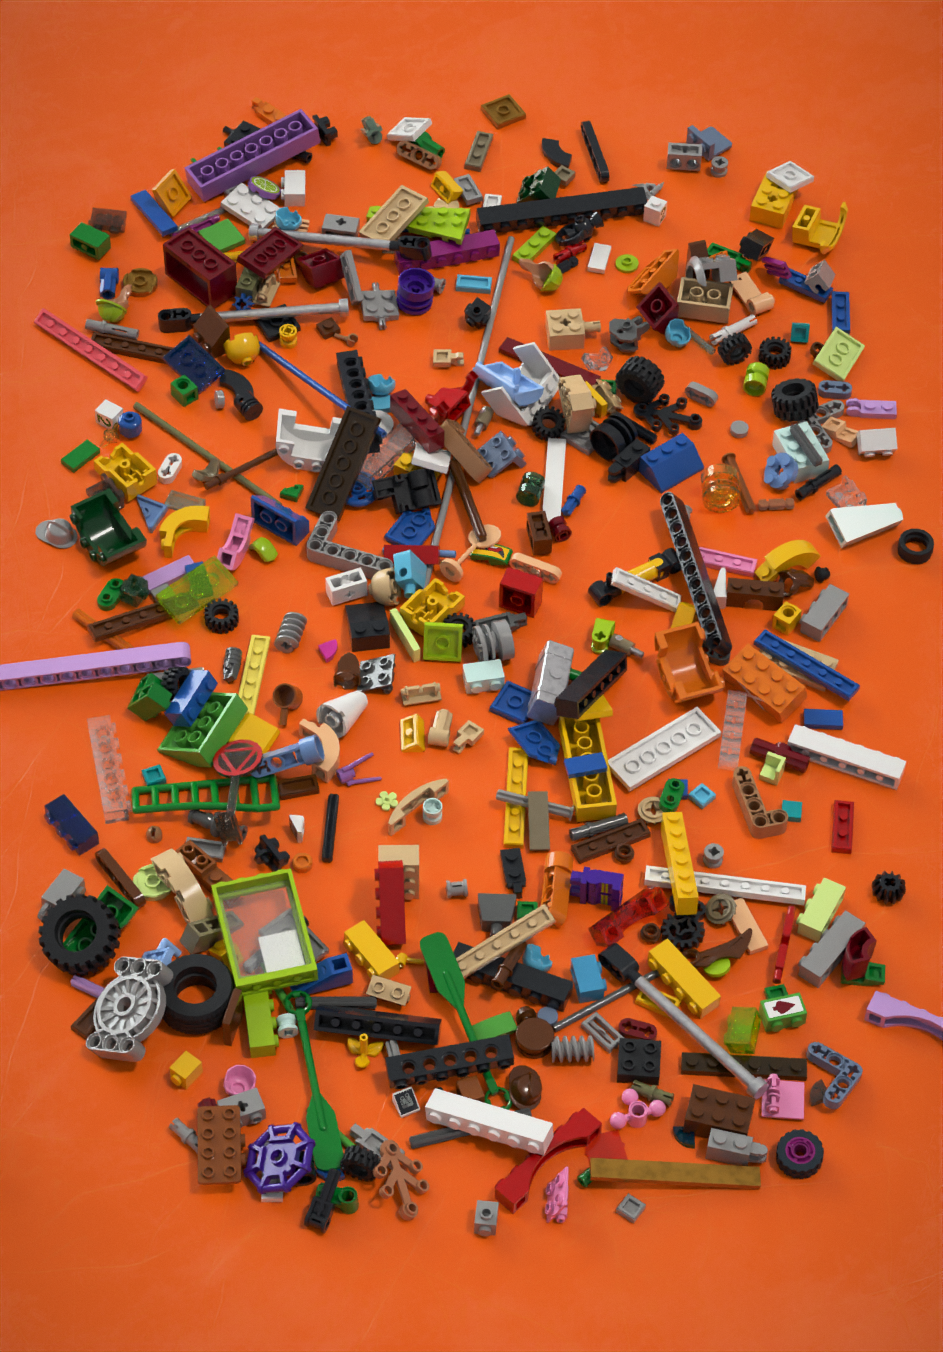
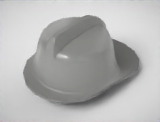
(57, 533)

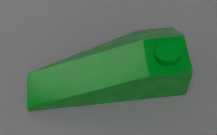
(86, 929)

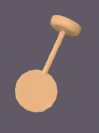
(452, 570)

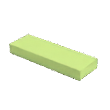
(405, 635)

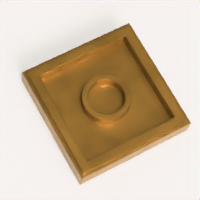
(503, 111)

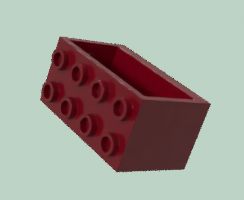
(200, 268)

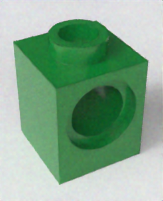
(184, 390)

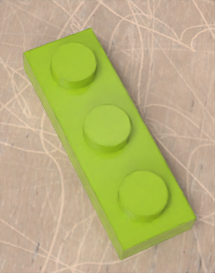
(535, 245)

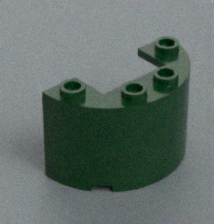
(105, 529)

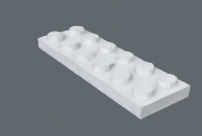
(663, 748)

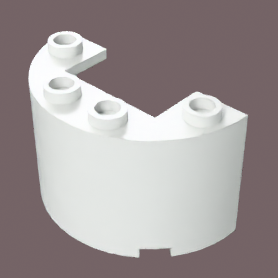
(303, 445)

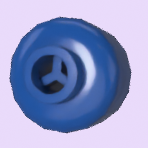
(130, 424)

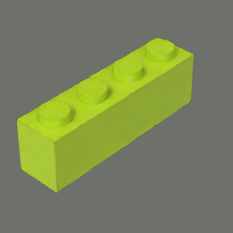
(260, 1024)

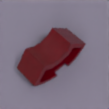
(858, 954)

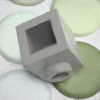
(486, 1218)

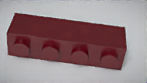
(417, 421)

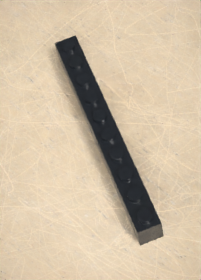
(561, 210)

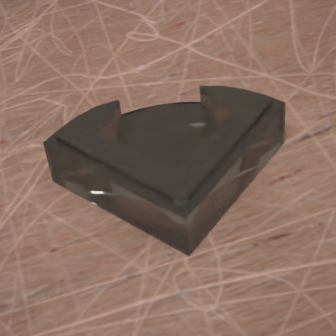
(817, 1093)

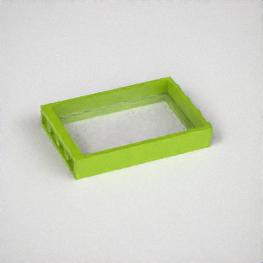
(264, 932)

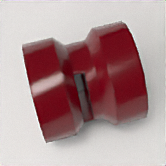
(559, 528)

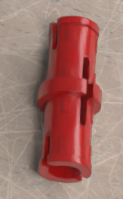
(569, 251)

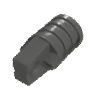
(231, 663)

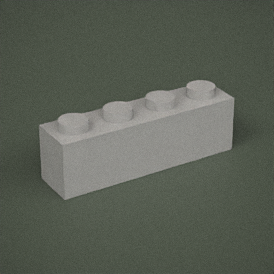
(829, 950)

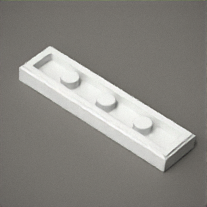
(645, 589)

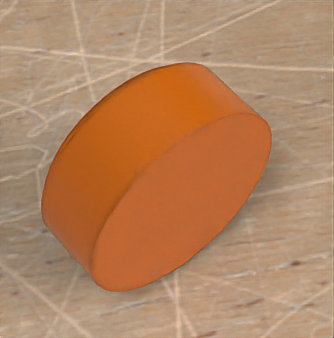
(302, 862)

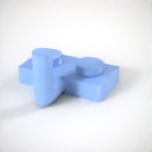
(163, 952)

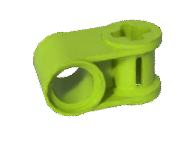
(602, 634)

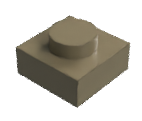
(565, 174)

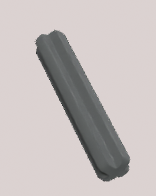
(806, 445)

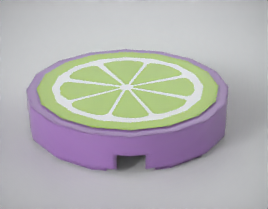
(265, 187)

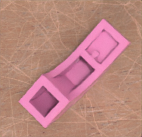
(237, 543)

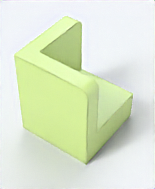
(773, 768)

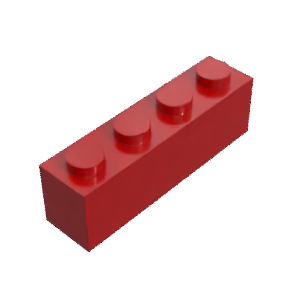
(391, 902)

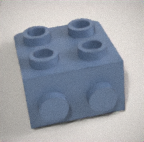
(712, 141)
(501, 452)

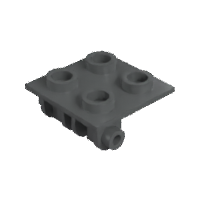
(377, 674)

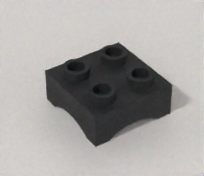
(639, 1061)

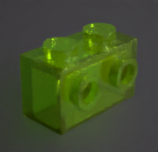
(742, 1030)

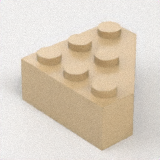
(576, 403)

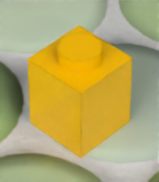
(185, 1070)

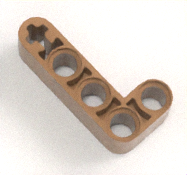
(464, 451)
(759, 821)

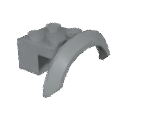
(722, 268)

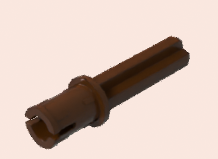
(505, 969)

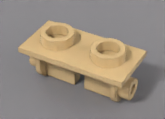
(267, 291)
(613, 400)
(423, 694)
(389, 990)

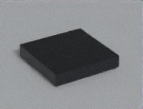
(271, 326)

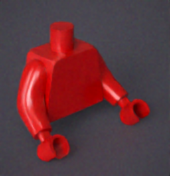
(451, 402)

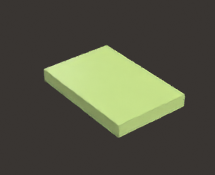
(838, 354)

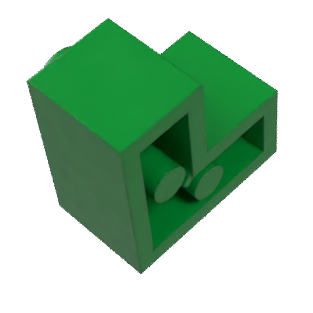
(150, 698)

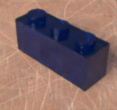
(71, 825)

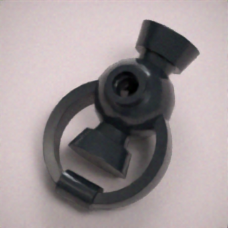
(579, 230)

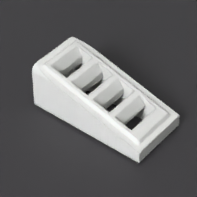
(720, 588)

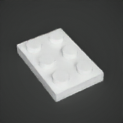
(250, 206)

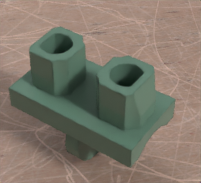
(371, 130)

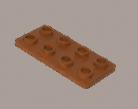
(220, 1145)

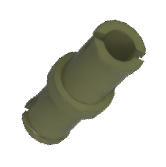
(653, 1093)

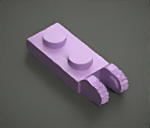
(871, 409)

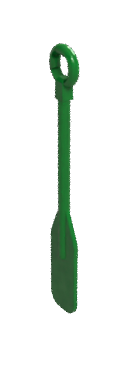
(451, 986)
(320, 1116)

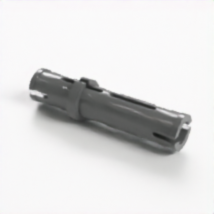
(593, 828)

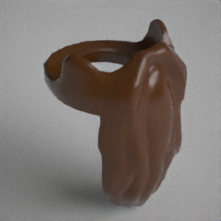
(799, 578)
(348, 672)

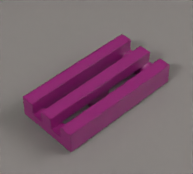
(775, 267)

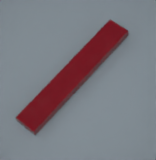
(561, 367)

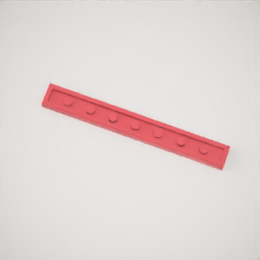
(91, 349)

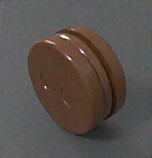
(534, 1037)

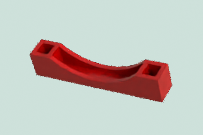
(576, 1133)

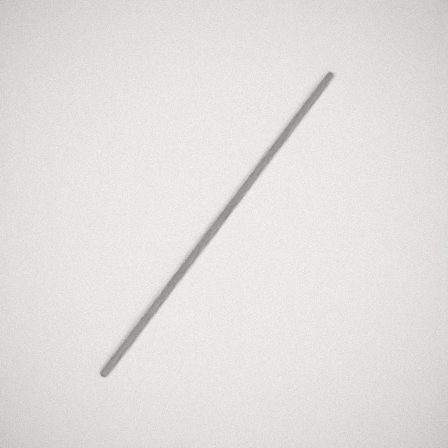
(467, 414)

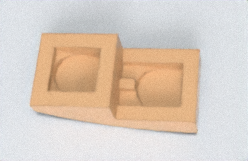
(838, 431)

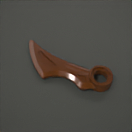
(731, 949)

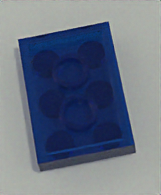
(194, 362)

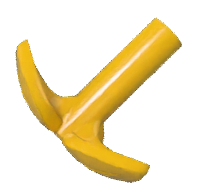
(361, 1047)

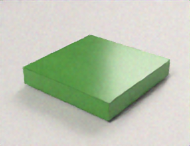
(223, 235)

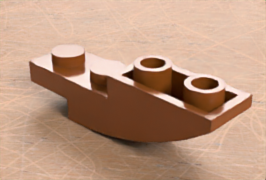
(202, 865)

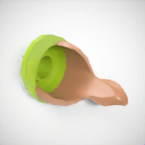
(544, 274)
(114, 309)

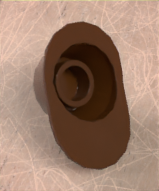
(525, 1087)

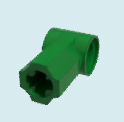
(426, 142)
(340, 1196)

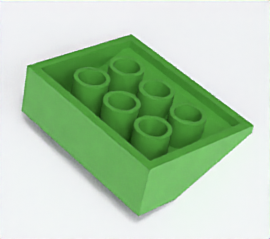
(208, 732)

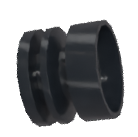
(613, 436)

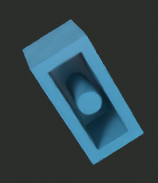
(587, 978)

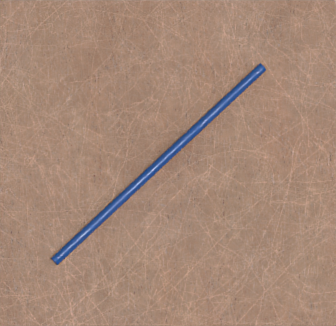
(322, 390)

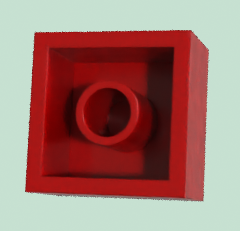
(520, 592)

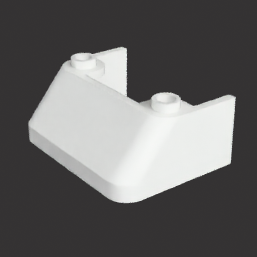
(536, 368)

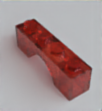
(643, 904)

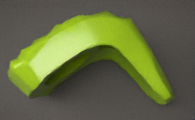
(264, 549)

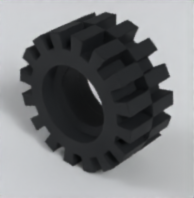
(775, 345)
(734, 348)
(548, 414)
(221, 624)
(467, 625)
(171, 679)
(359, 1163)

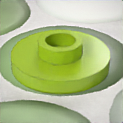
(627, 263)
(718, 968)

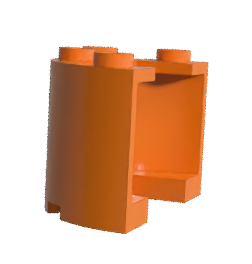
(684, 664)

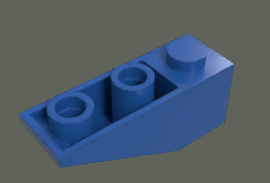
(331, 974)

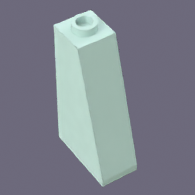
(861, 522)

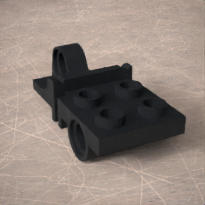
(409, 490)

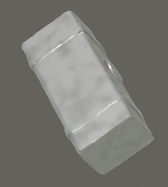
(550, 679)

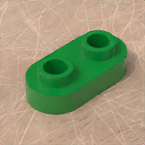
(112, 592)
(672, 794)

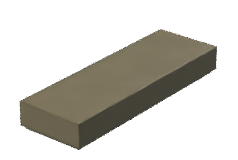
(479, 151)
(538, 821)

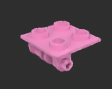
(783, 1099)
(557, 1197)

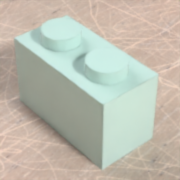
(483, 676)

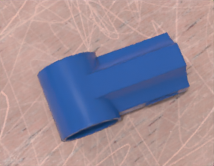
(108, 278)

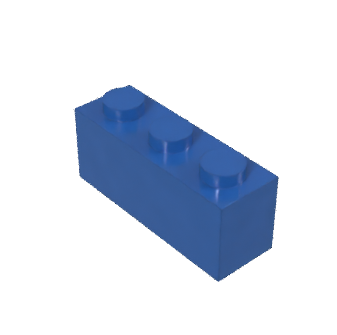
(191, 698)

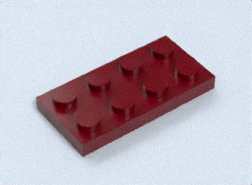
(269, 252)

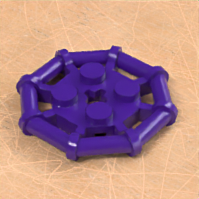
(286, 1165)

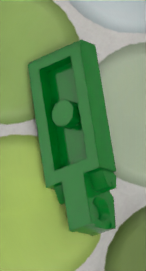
(741, 262)

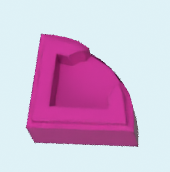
(328, 650)

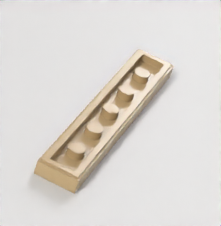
(505, 940)

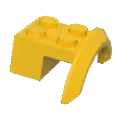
(818, 233)

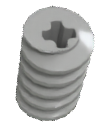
(290, 632)
(572, 1048)

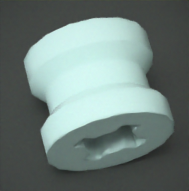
(287, 1025)

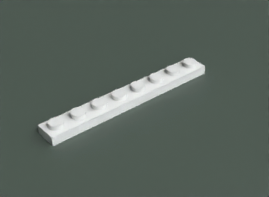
(733, 886)

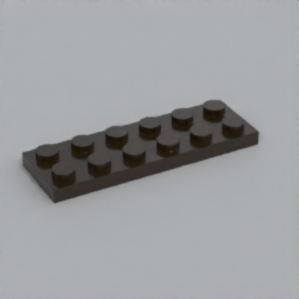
(343, 462)

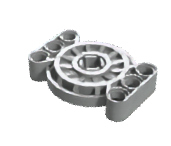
(129, 1009)

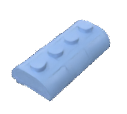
(519, 387)

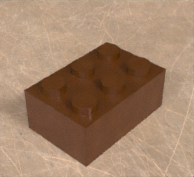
(717, 1110)

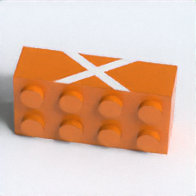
(765, 683)

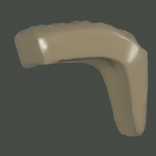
(209, 472)

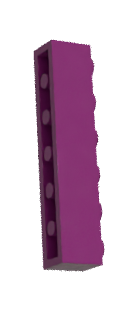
(444, 253)

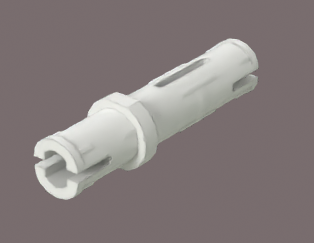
(736, 327)

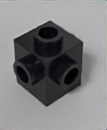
(477, 313)

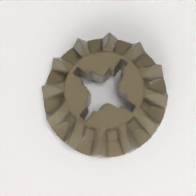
(714, 905)

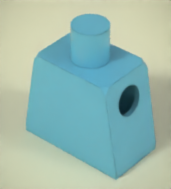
(409, 572)

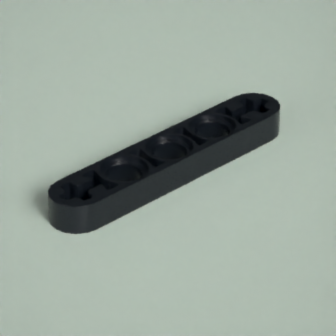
(594, 151)

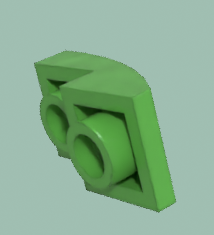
(495, 1026)

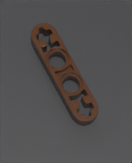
(120, 878)

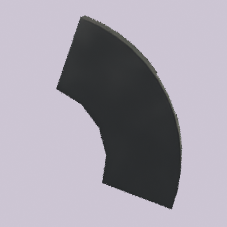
(555, 154)
(235, 382)

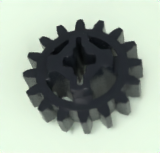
(683, 931)

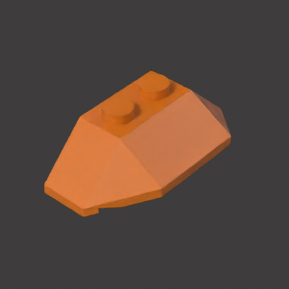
(661, 269)

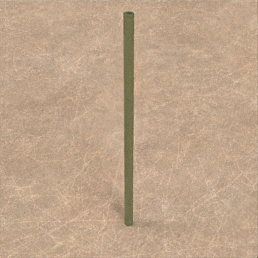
(200, 450)

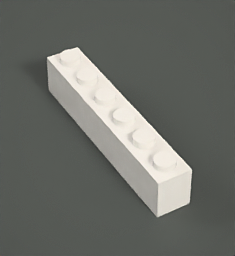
(847, 757)
(489, 1121)

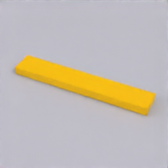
(516, 784)

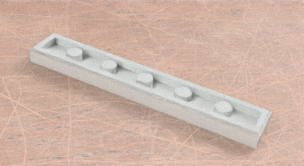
(554, 477)

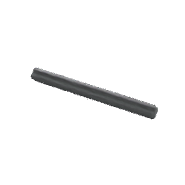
(446, 1134)

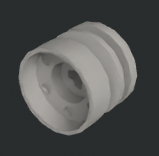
(493, 642)

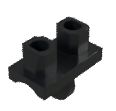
(324, 133)
(268, 853)

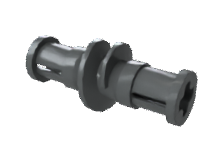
(207, 821)

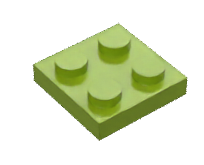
(442, 641)

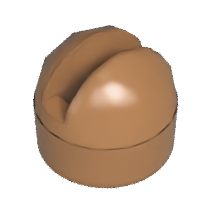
(158, 834)

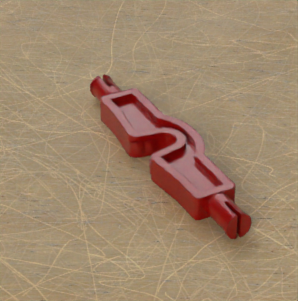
(784, 945)

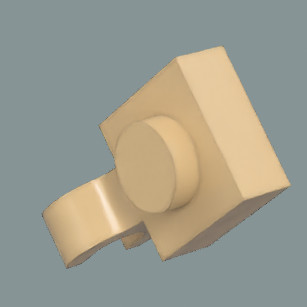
(445, 357)
(468, 733)

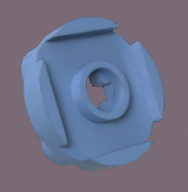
(772, 469)

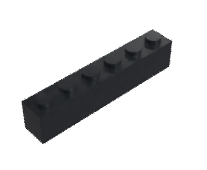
(591, 684)
(525, 982)
(377, 1024)

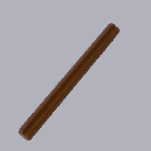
(468, 500)

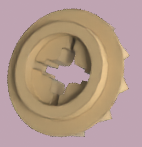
(645, 807)

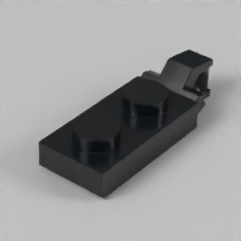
(513, 870)

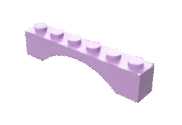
(890, 1012)

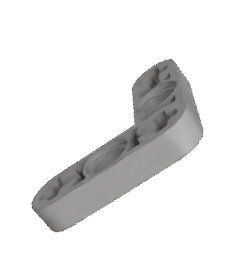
(831, 409)

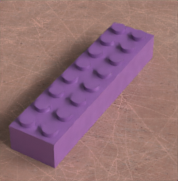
(252, 155)

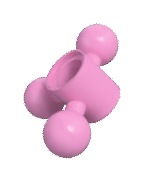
(630, 1097)

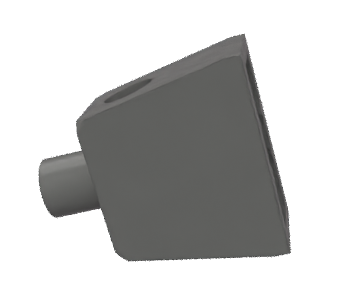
(496, 911)

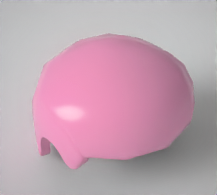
(239, 1079)

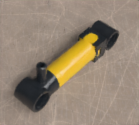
(656, 568)

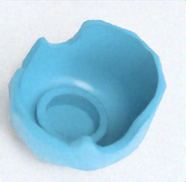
(288, 220)
(677, 333)
(381, 386)
(533, 958)

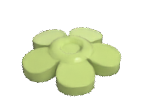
(387, 801)

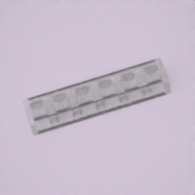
(381, 463)

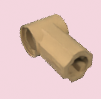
(440, 732)

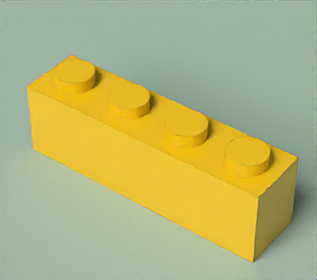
(683, 979)

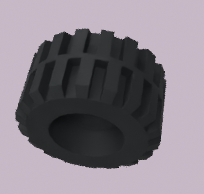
(639, 380)
(795, 399)

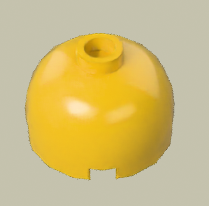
(243, 348)

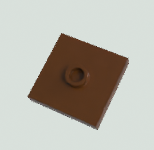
(232, 1017)

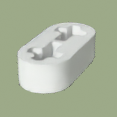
(173, 469)

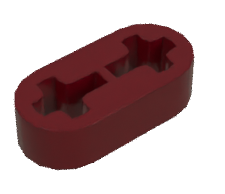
(637, 1030)

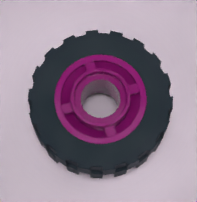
(796, 1165)

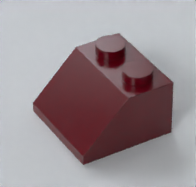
(321, 268)
(659, 308)

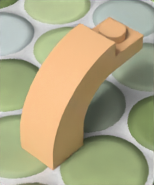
(325, 769)

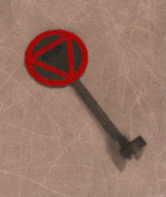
(234, 761)

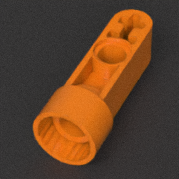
(557, 884)

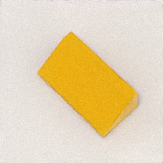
(446, 187)
(412, 734)

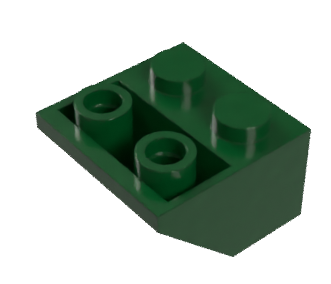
(539, 186)

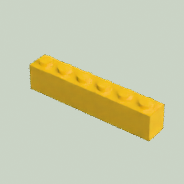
(679, 863)

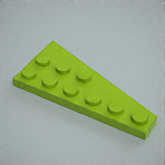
(440, 222)

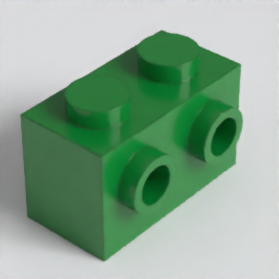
(90, 240)

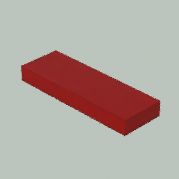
(426, 553)
(842, 827)

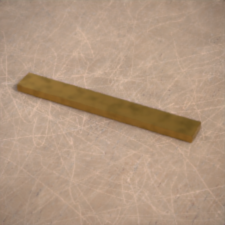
(675, 1173)

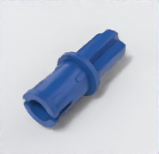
(573, 500)

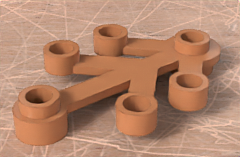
(400, 1176)

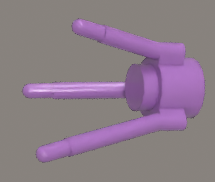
(347, 773)

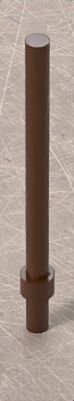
(222, 478)

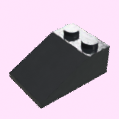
(367, 626)

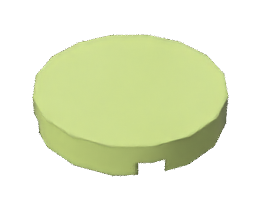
(150, 885)

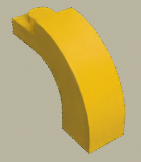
(180, 522)
(785, 556)

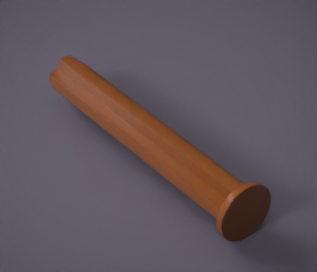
(748, 504)

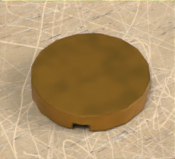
(142, 282)

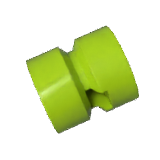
(756, 379)

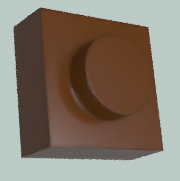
(328, 328)

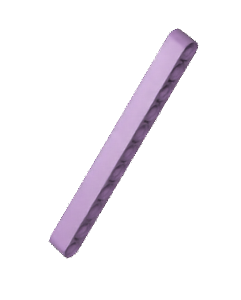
(94, 665)

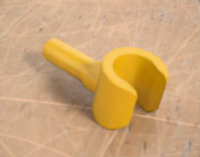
(403, 959)

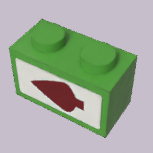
(782, 1012)

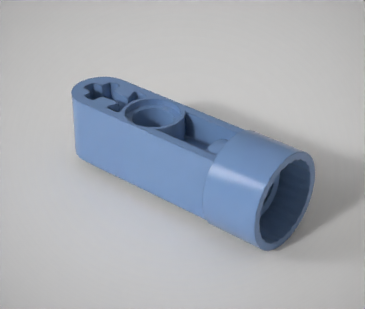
(307, 752)

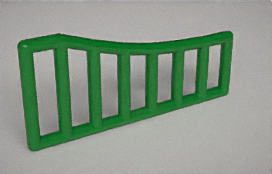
(196, 804)

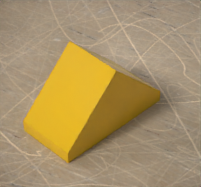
(684, 615)

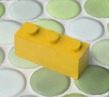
(370, 951)

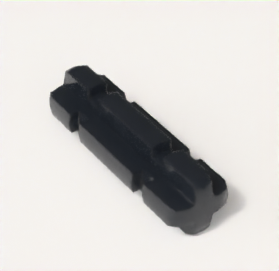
(567, 264)

